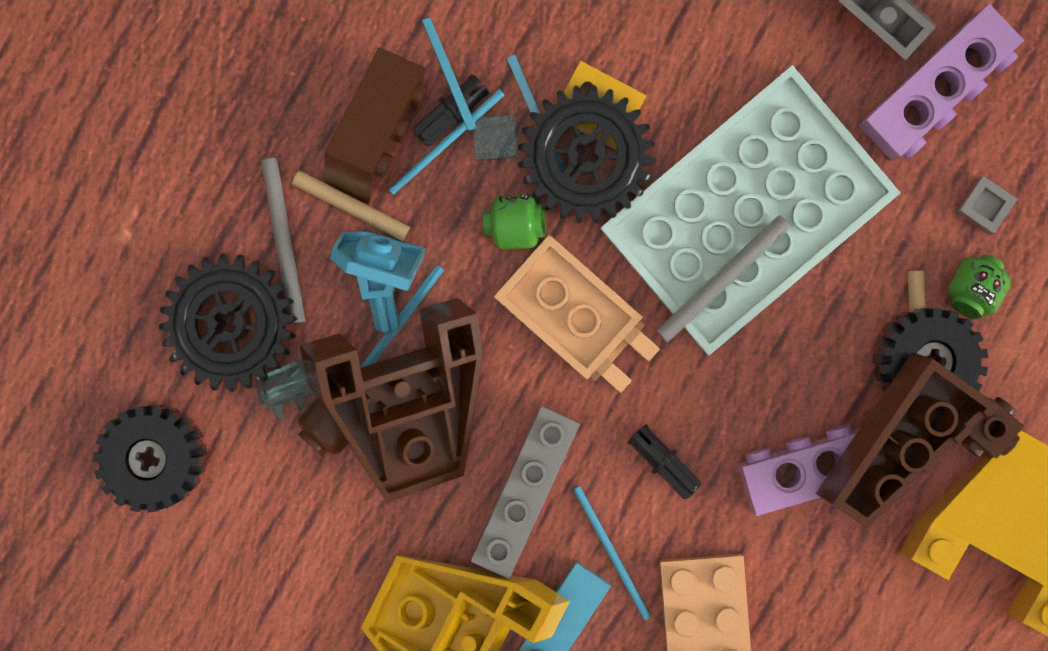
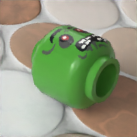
(515, 222)
(979, 286)

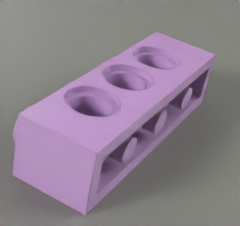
(985, 33)
(760, 469)

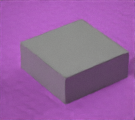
(986, 205)

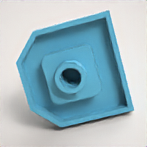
(380, 268)

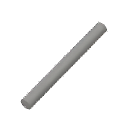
(282, 237)
(723, 278)

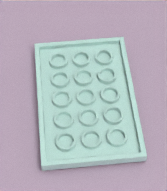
(766, 161)

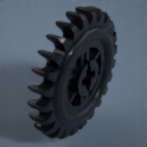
(610, 120)
(255, 292)

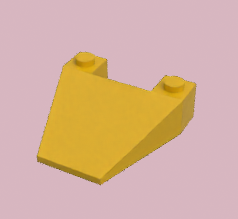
(1003, 514)
(458, 608)

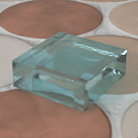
(495, 138)

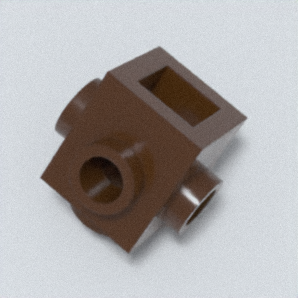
(1002, 436)

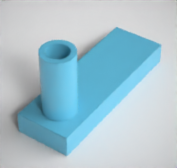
(585, 593)

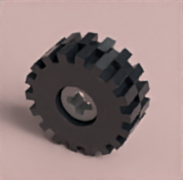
(928, 330)
(174, 444)

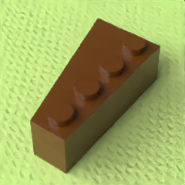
(903, 437)

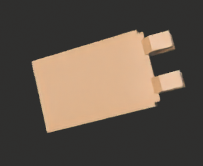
(575, 313)

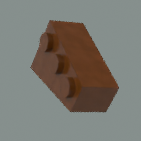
(373, 125)

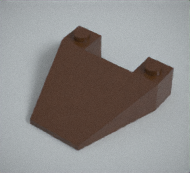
(410, 412)

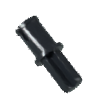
(447, 112)
(665, 462)

